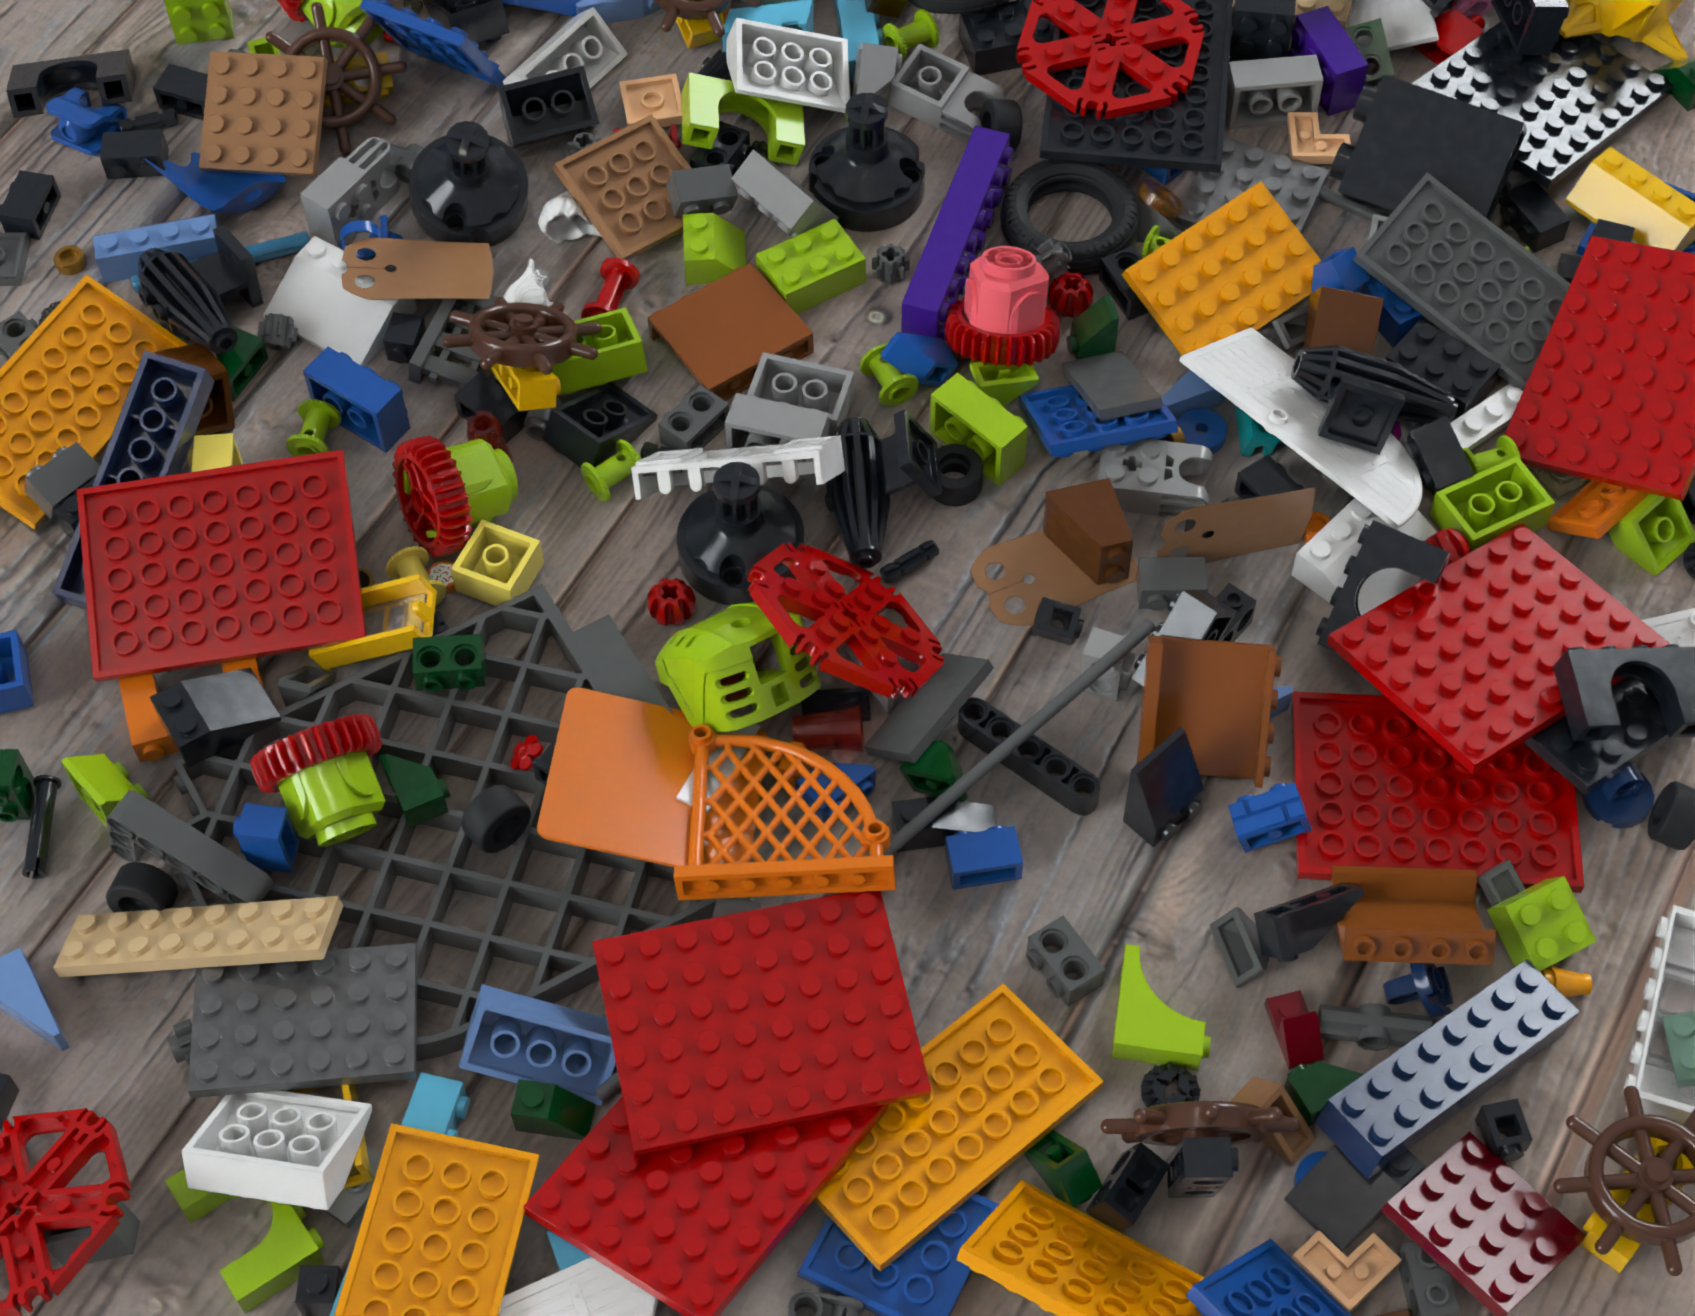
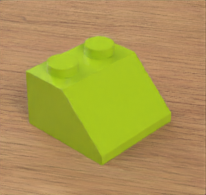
(711, 248)
(1654, 533)
(99, 782)

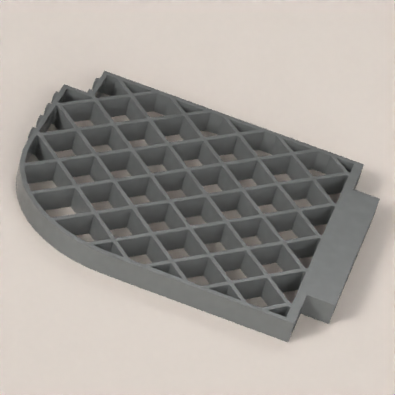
(600, 664)

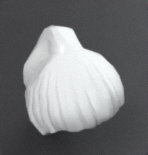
(565, 220)
(527, 289)

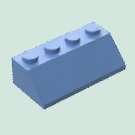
(120, 251)
(537, 1042)

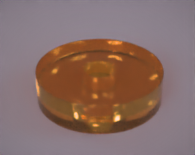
(1160, 199)

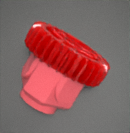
(1004, 311)

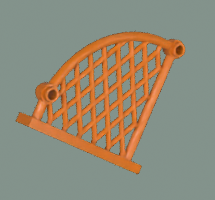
(773, 876)

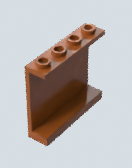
(727, 329)
(1218, 697)
(1413, 917)

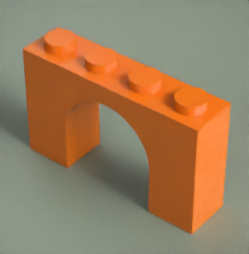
(145, 729)

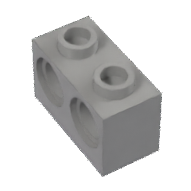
(1118, 676)

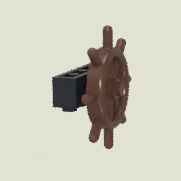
(1202, 1139)

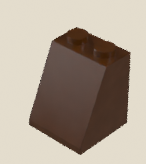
(1342, 319)
(218, 409)
(1090, 529)

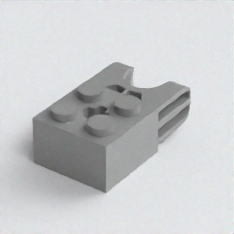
(941, 92)
(350, 190)
(1151, 475)

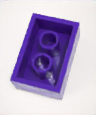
(1338, 58)

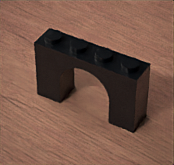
(36, 82)
(1380, 550)
(1587, 694)

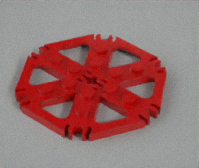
(1104, 61)
(845, 620)
(51, 1206)

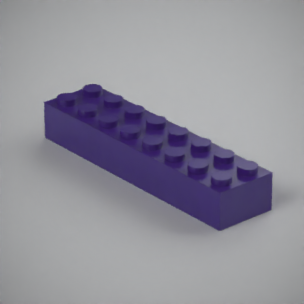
(957, 233)

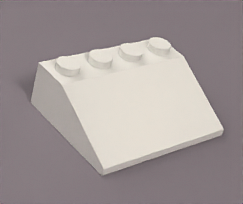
(788, 65)
(327, 312)
(1324, 557)
(277, 1147)

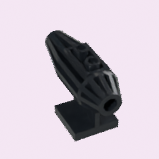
(191, 293)
(1366, 395)
(872, 474)

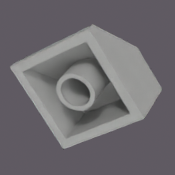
(874, 67)

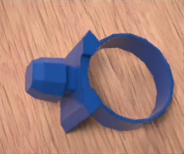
(367, 226)

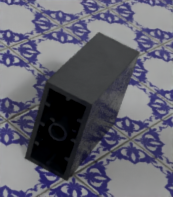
(1422, 132)

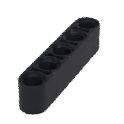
(1034, 769)

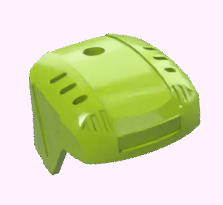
(720, 647)

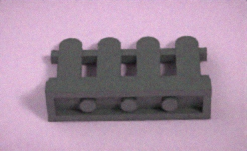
(439, 368)

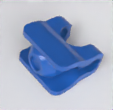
(81, 125)

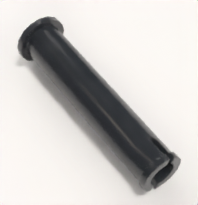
(40, 825)

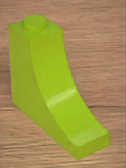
(1150, 1029)

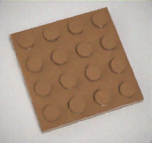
(263, 113)
(624, 186)

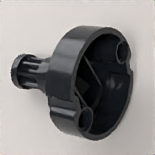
(867, 170)
(470, 185)
(732, 531)

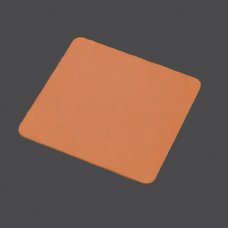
(620, 779)

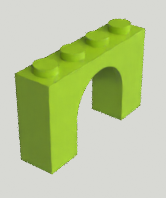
(708, 97)
(272, 1262)

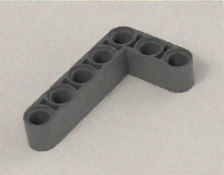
(142, 825)

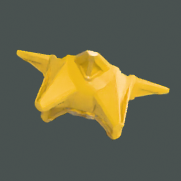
(1635, 19)

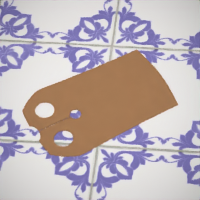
(422, 269)
(1241, 526)
(1053, 572)

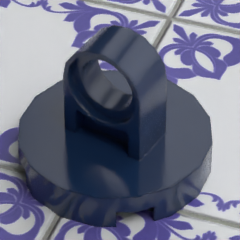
(1622, 799)
(1423, 983)

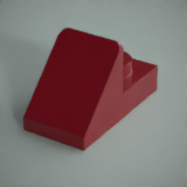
(1295, 1029)

